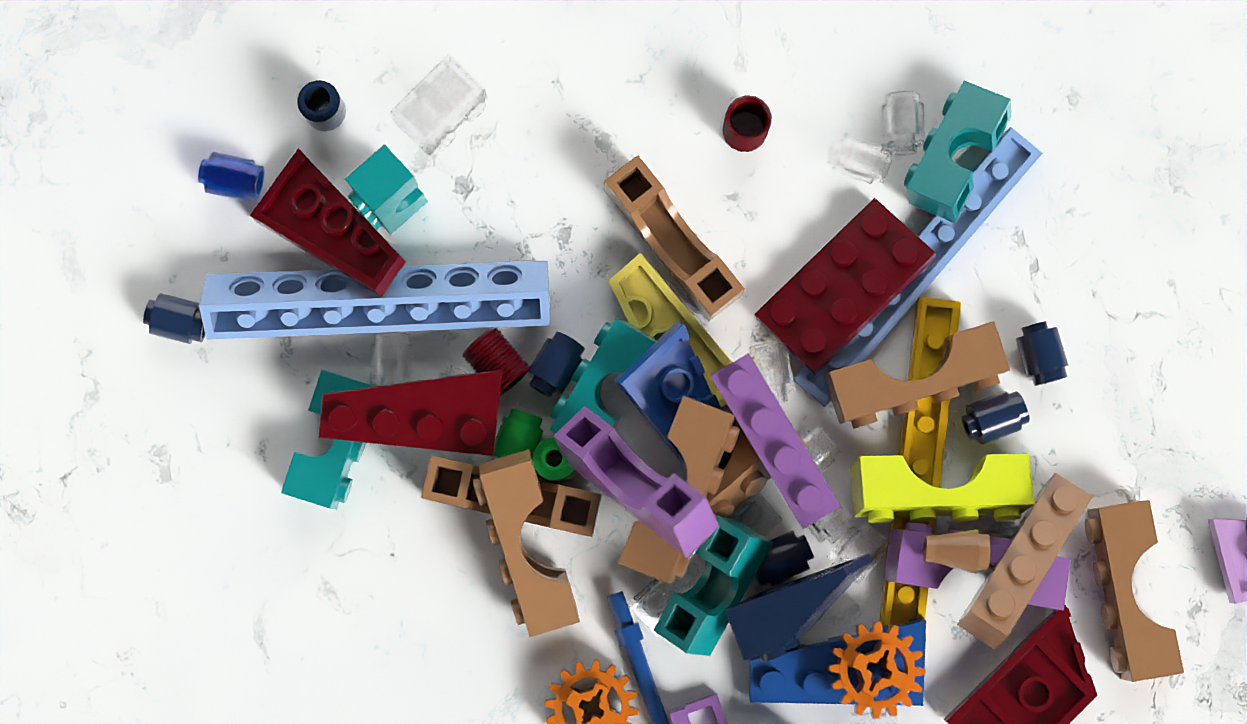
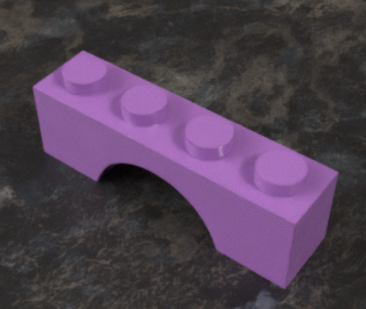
(775, 441)
(662, 504)
(907, 565)

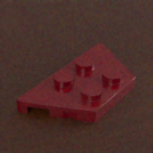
(1035, 683)

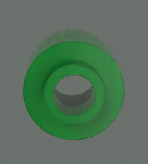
(518, 433)
(554, 474)

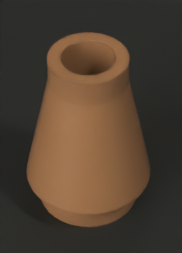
(959, 550)

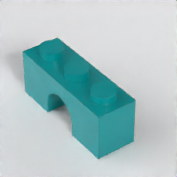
(970, 119)
(385, 190)
(618, 349)
(325, 477)
(698, 617)

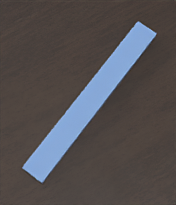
(992, 182)

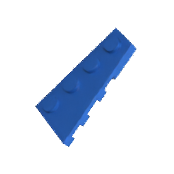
(661, 380)
(804, 676)

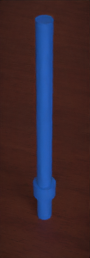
(629, 636)

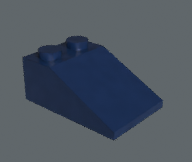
(776, 617)

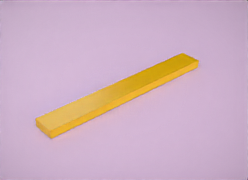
(922, 440)

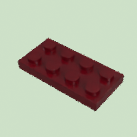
(845, 286)

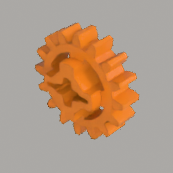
(866, 688)
(574, 696)

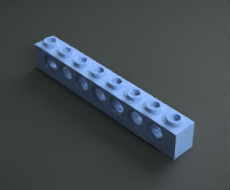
(414, 301)

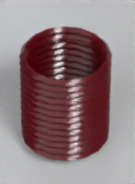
(747, 104)
(494, 352)

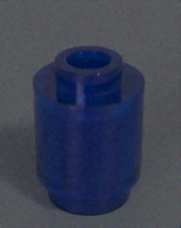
(231, 176)

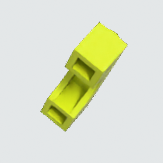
(889, 489)

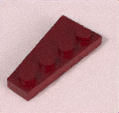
(322, 222)
(430, 414)

